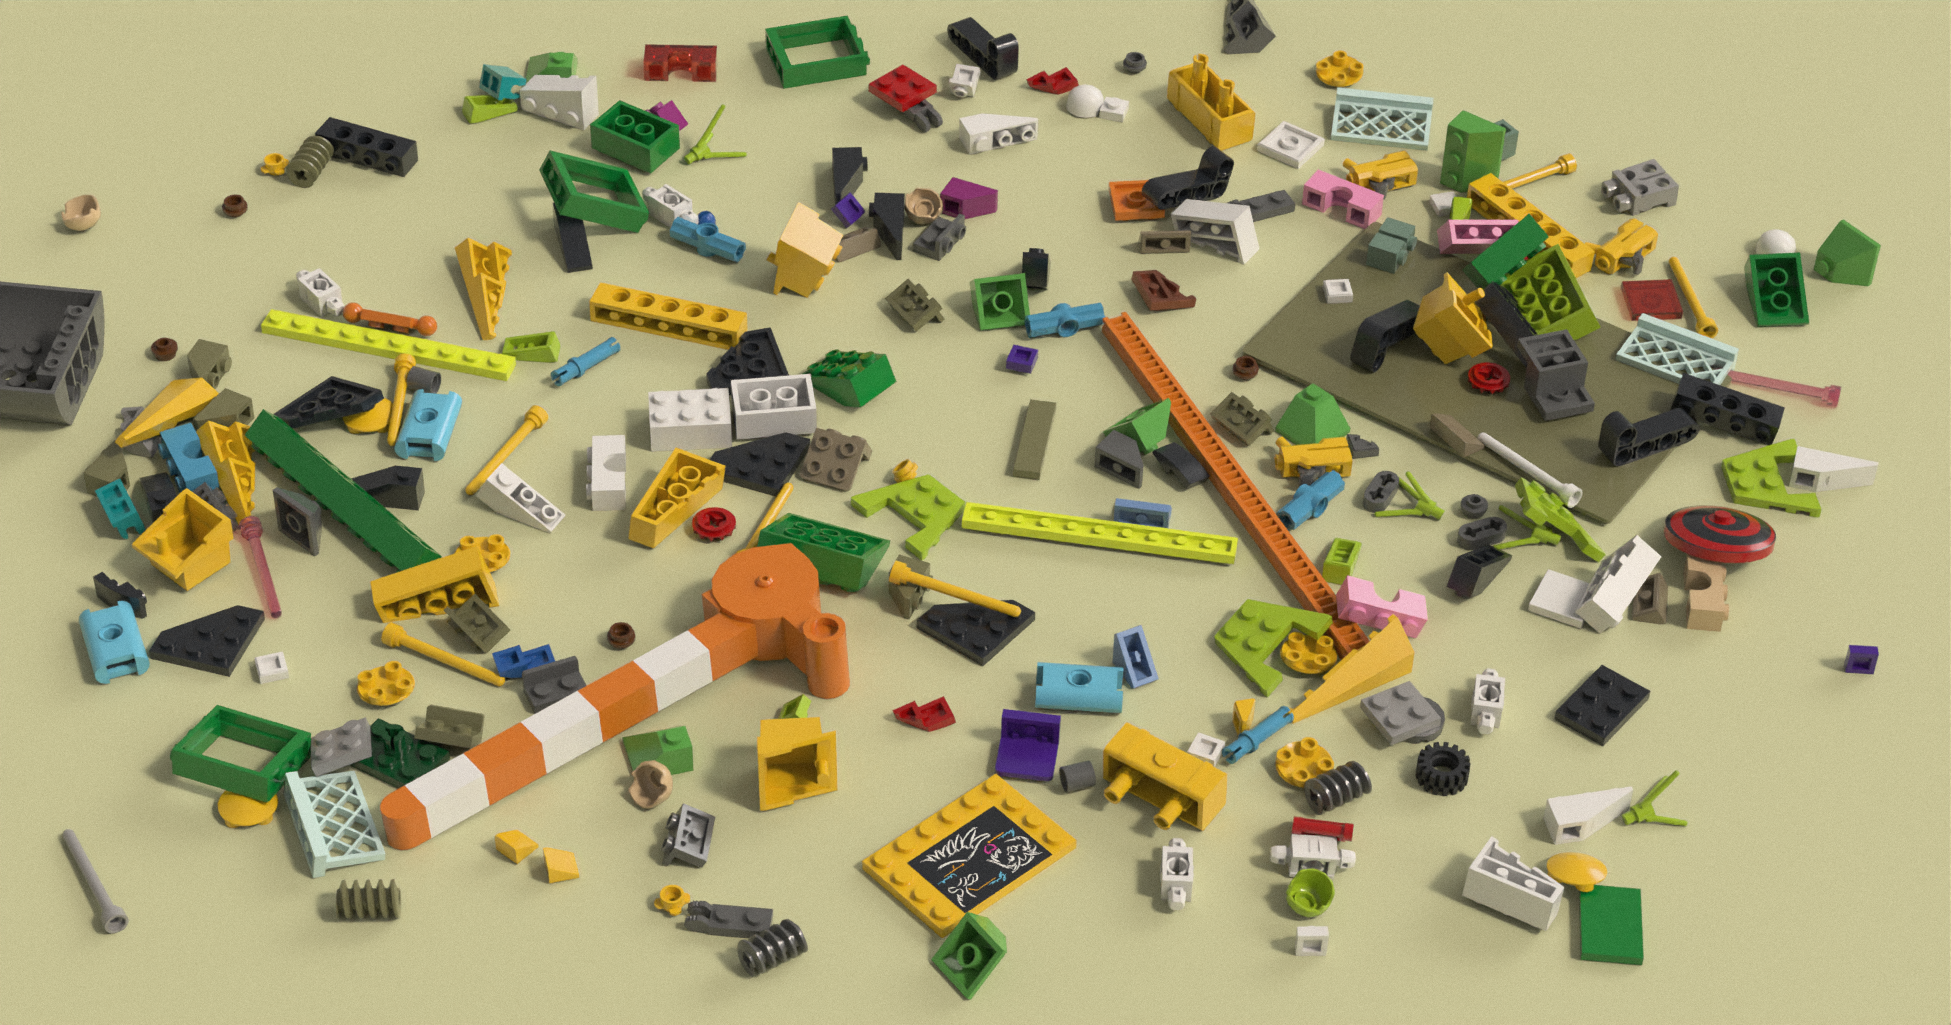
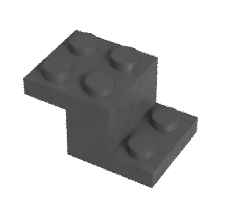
(1555, 375)

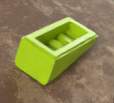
(486, 107)
(1460, 208)
(541, 347)
(1340, 560)

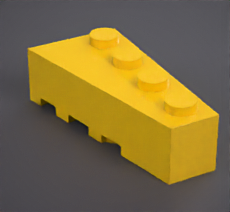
(674, 496)
(434, 586)

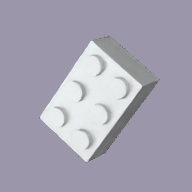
(773, 406)
(690, 419)

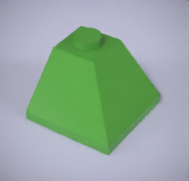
(552, 64)
(1847, 256)
(1000, 301)
(1312, 417)
(1145, 425)
(666, 746)
(971, 953)

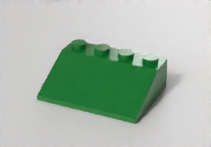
(836, 552)

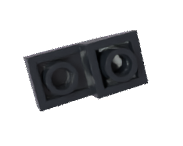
(1184, 465)
(110, 592)

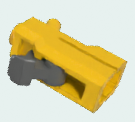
(1386, 174)
(1626, 248)
(1314, 459)

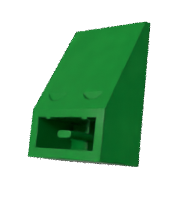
(851, 376)

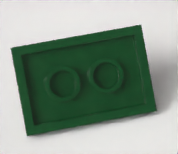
(399, 756)

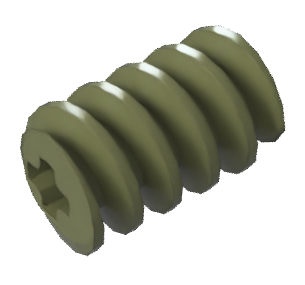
(309, 161)
(368, 899)

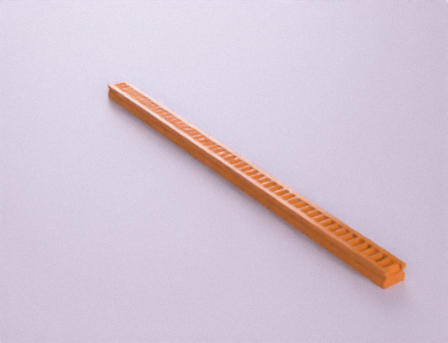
(1232, 482)

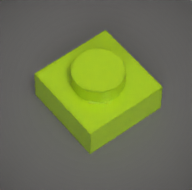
(795, 708)

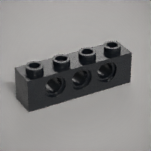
(369, 146)
(1728, 409)

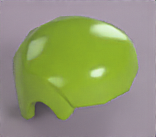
(1310, 892)

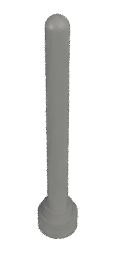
(112, 916)

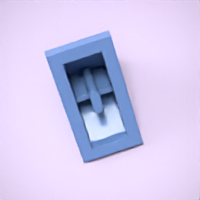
(1133, 654)

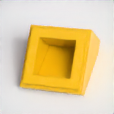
(1243, 714)
(514, 845)
(560, 865)

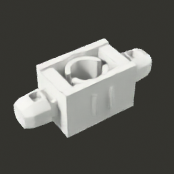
(668, 204)
(320, 292)
(1487, 713)
(1312, 852)
(1176, 887)

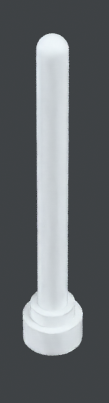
(1568, 493)

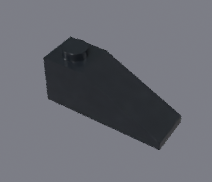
(847, 170)
(888, 217)
(572, 242)
(395, 486)
(158, 493)
(1477, 570)

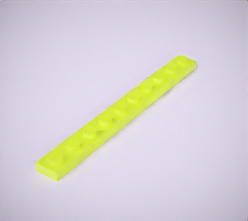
(388, 344)
(1100, 533)

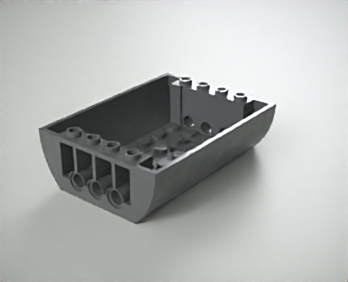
(51, 339)

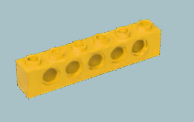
(1500, 202)
(667, 316)

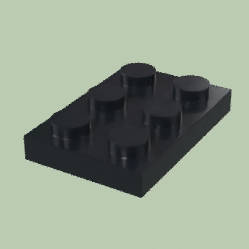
(1602, 705)

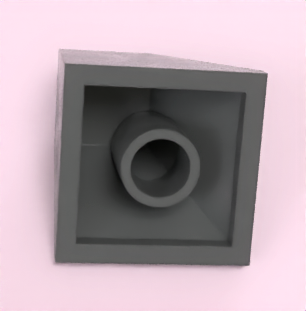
(298, 519)

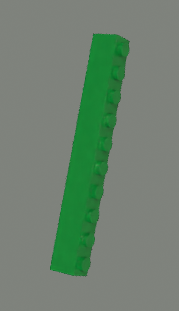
(338, 493)

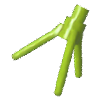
(702, 150)
(1424, 506)
(1539, 533)
(1645, 810)

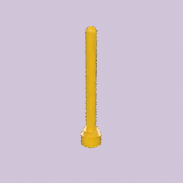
(1565, 164)
(1705, 325)
(402, 366)
(533, 420)
(771, 514)
(902, 574)
(394, 636)

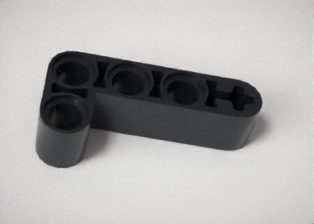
(993, 55)
(1201, 184)
(1501, 311)
(1382, 331)
(1631, 442)

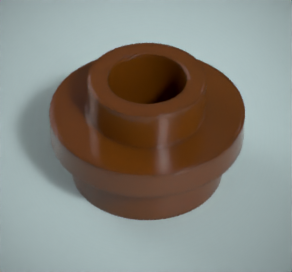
(234, 205)
(164, 349)
(1245, 368)
(621, 635)

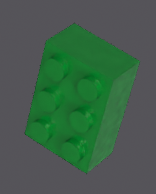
(635, 136)
(1507, 253)

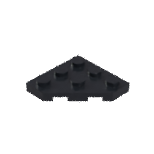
(752, 357)
(329, 401)
(763, 463)
(973, 628)
(210, 642)

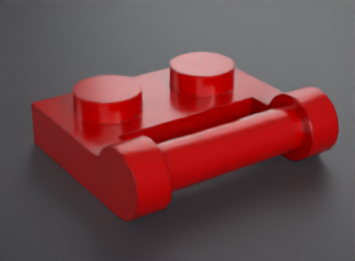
(1305, 826)

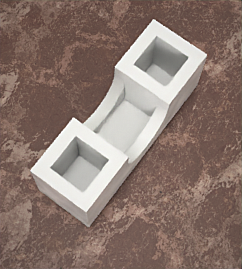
(607, 473)

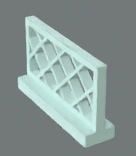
(1384, 106)
(1683, 343)
(310, 823)

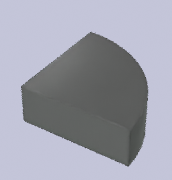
(1361, 448)

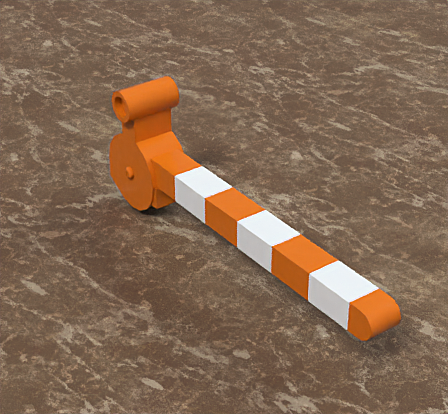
(758, 609)

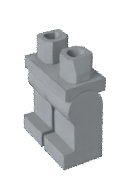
(1640, 188)

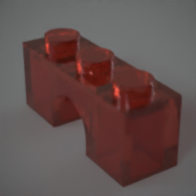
(665, 59)

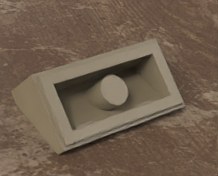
(1164, 241)
(858, 243)
(1455, 434)
(1651, 601)

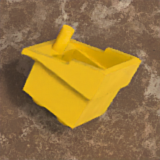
(804, 252)
(1453, 322)
(187, 540)
(794, 761)

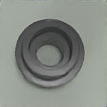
(1135, 62)
(1474, 506)

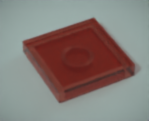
(1652, 298)

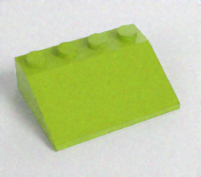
(1551, 295)

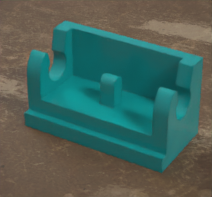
(499, 81)
(120, 508)

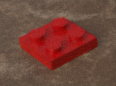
(902, 88)

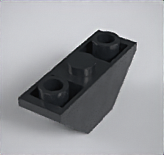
(1036, 268)

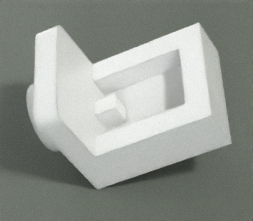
(964, 80)

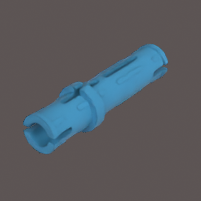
(578, 365)
(1249, 740)

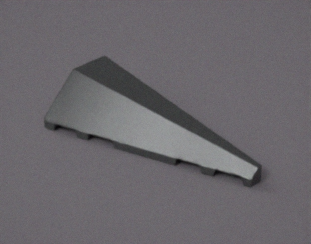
(1247, 28)

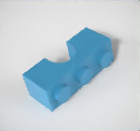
(185, 459)

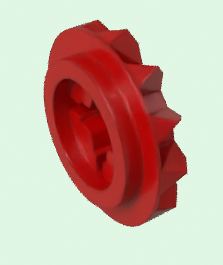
(1481, 372)
(719, 517)

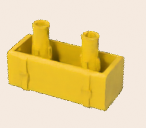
(1211, 104)
(1163, 777)

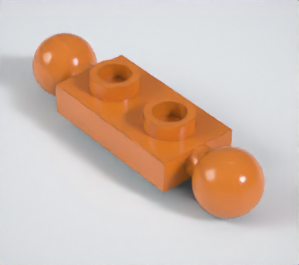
(354, 313)

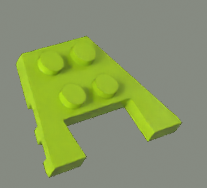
(1758, 483)
(921, 502)
(1545, 507)
(1258, 630)

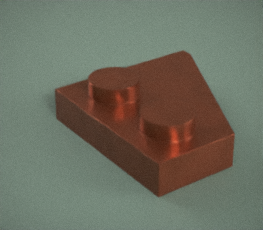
(1160, 292)

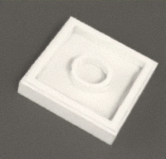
(1290, 144)
(1559, 598)

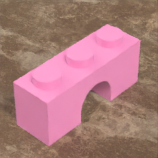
(1328, 190)
(1361, 605)

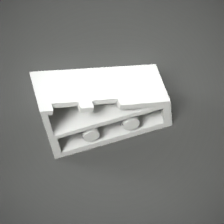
(562, 99)
(1220, 226)
(1616, 584)
(1512, 887)

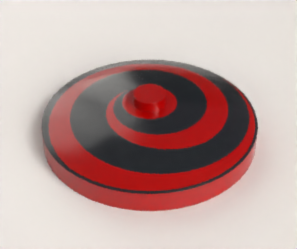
(1719, 534)

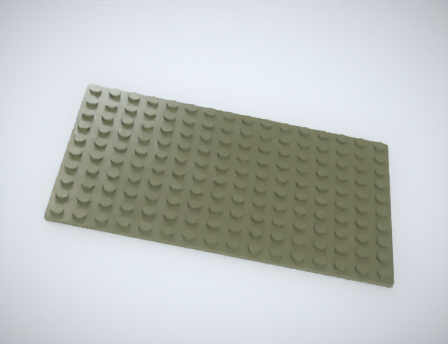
(1315, 344)

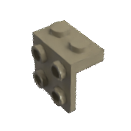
(834, 459)

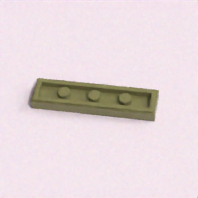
(1034, 439)

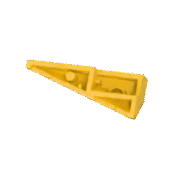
(484, 276)
(175, 403)
(233, 461)
(1373, 665)

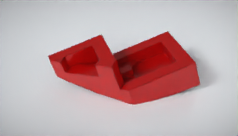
(1056, 83)
(928, 716)

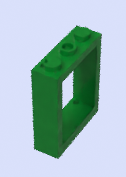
(815, 33)
(561, 169)
(289, 742)

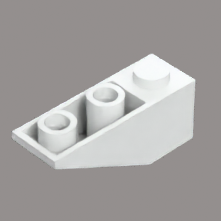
(994, 131)
(1827, 471)
(517, 500)
(1581, 815)

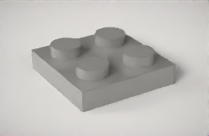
(1400, 712)
(340, 746)

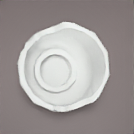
(1084, 101)
(1775, 242)

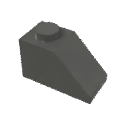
(1120, 458)

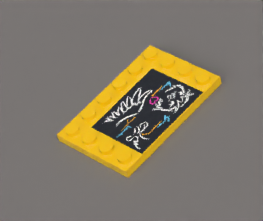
(969, 855)

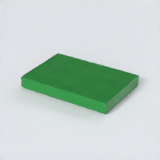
(1611, 925)

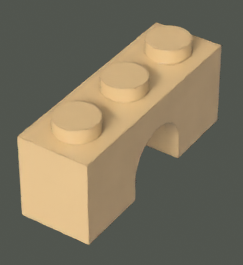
(1707, 594)

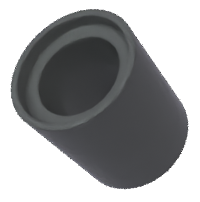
(423, 379)
(1077, 776)

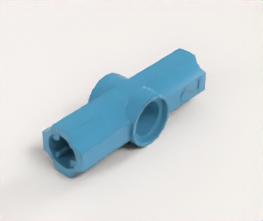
(707, 239)
(1064, 320)
(1311, 500)

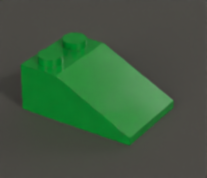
(1776, 289)

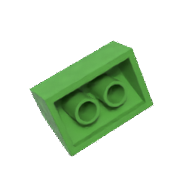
(1471, 150)

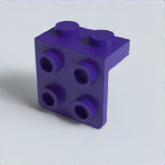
(1028, 745)

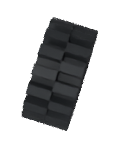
(1440, 780)

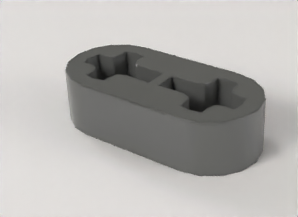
(1376, 490)
(1481, 533)

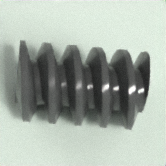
(1337, 786)
(771, 944)

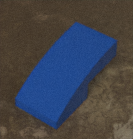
(513, 661)

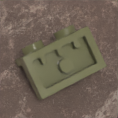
(913, 304)
(1241, 418)
(451, 726)

